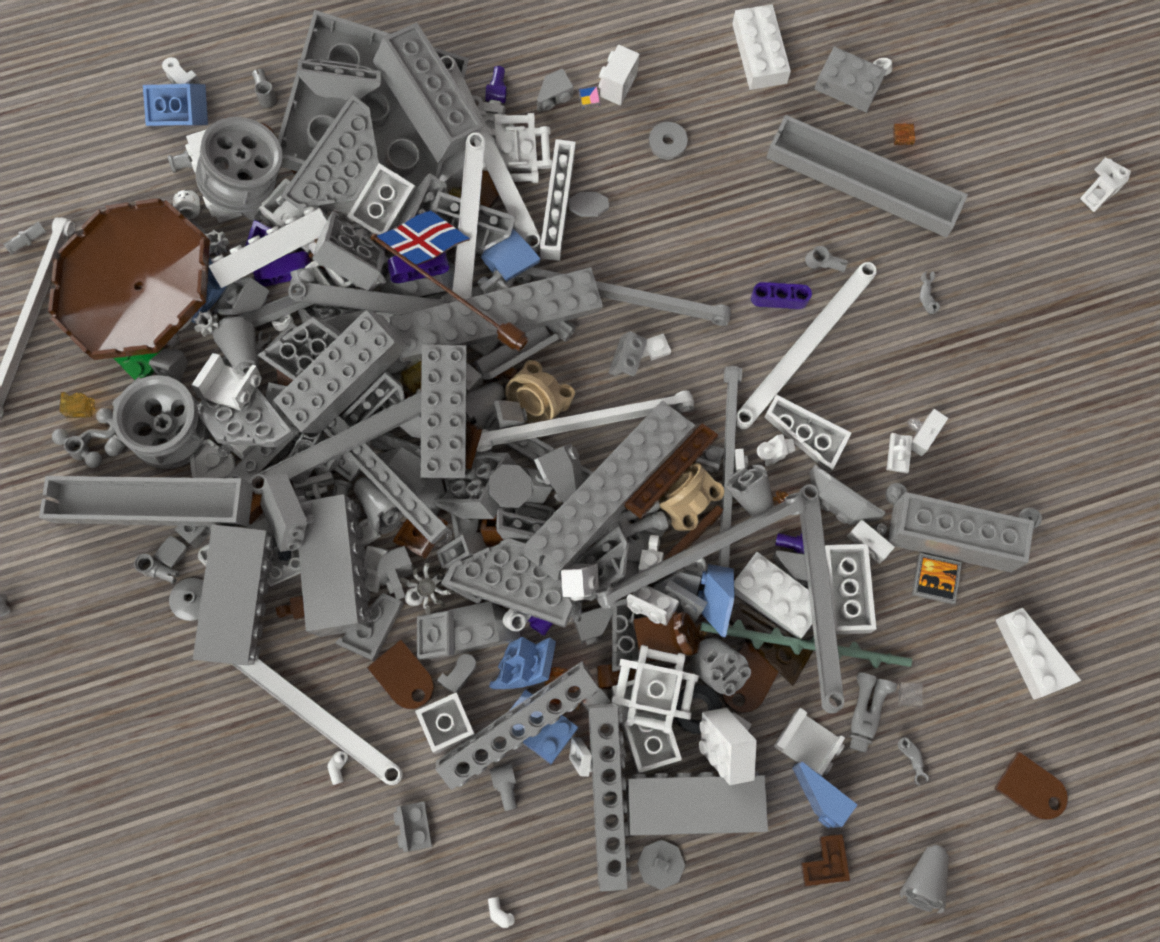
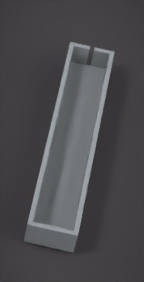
(866, 176)
(524, 305)
(606, 490)
(147, 501)

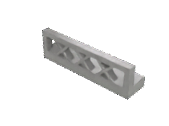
(504, 357)

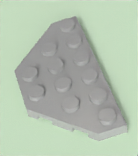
(339, 162)
(252, 426)
(512, 581)

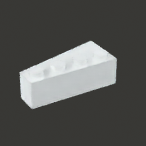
(811, 433)
(1035, 655)

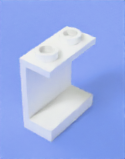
(224, 385)
(809, 743)

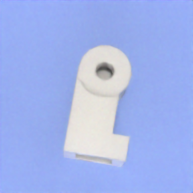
(177, 74)

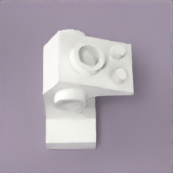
(1111, 180)
(581, 756)

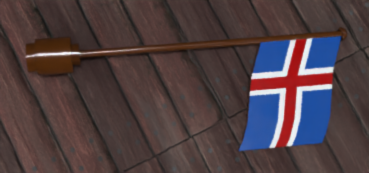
(427, 238)

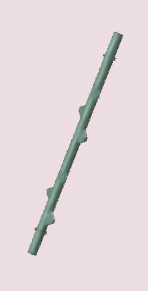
(797, 645)

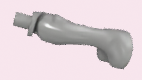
(655, 521)
(865, 723)

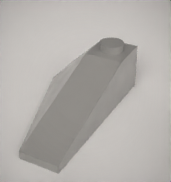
(561, 470)

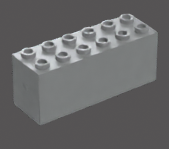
(426, 91)
(341, 373)
(443, 411)
(960, 532)
(334, 568)
(233, 595)
(694, 805)

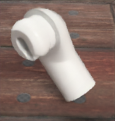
(335, 765)
(498, 916)

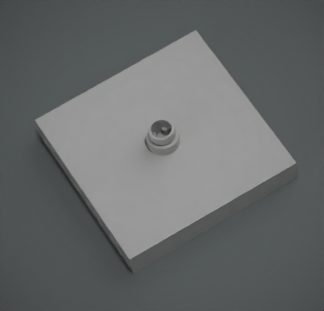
(310, 115)

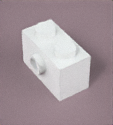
(580, 581)

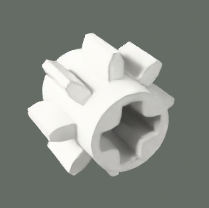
(217, 242)
(202, 319)

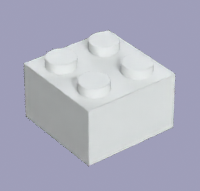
(618, 74)
(445, 723)

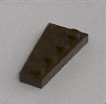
(779, 656)

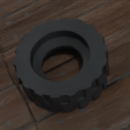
(701, 692)

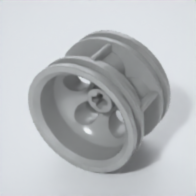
(239, 144)
(133, 413)

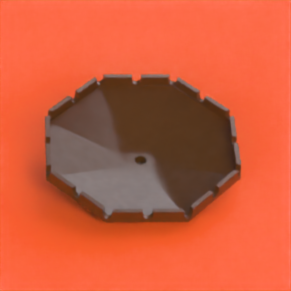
(129, 279)

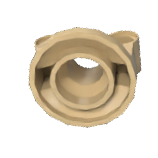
(539, 393)
(690, 497)

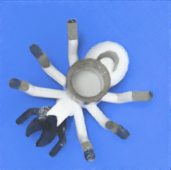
(425, 587)

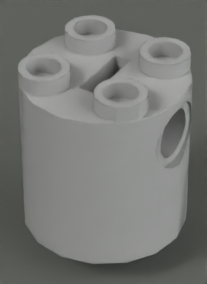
(720, 666)

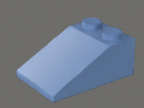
(175, 104)
(719, 595)
(552, 737)
(825, 799)

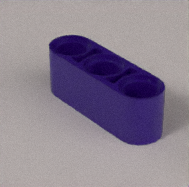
(279, 269)
(402, 272)
(790, 292)

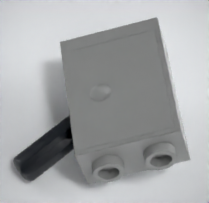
(285, 514)

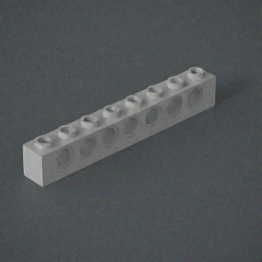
(255, 462)
(521, 714)
(609, 878)

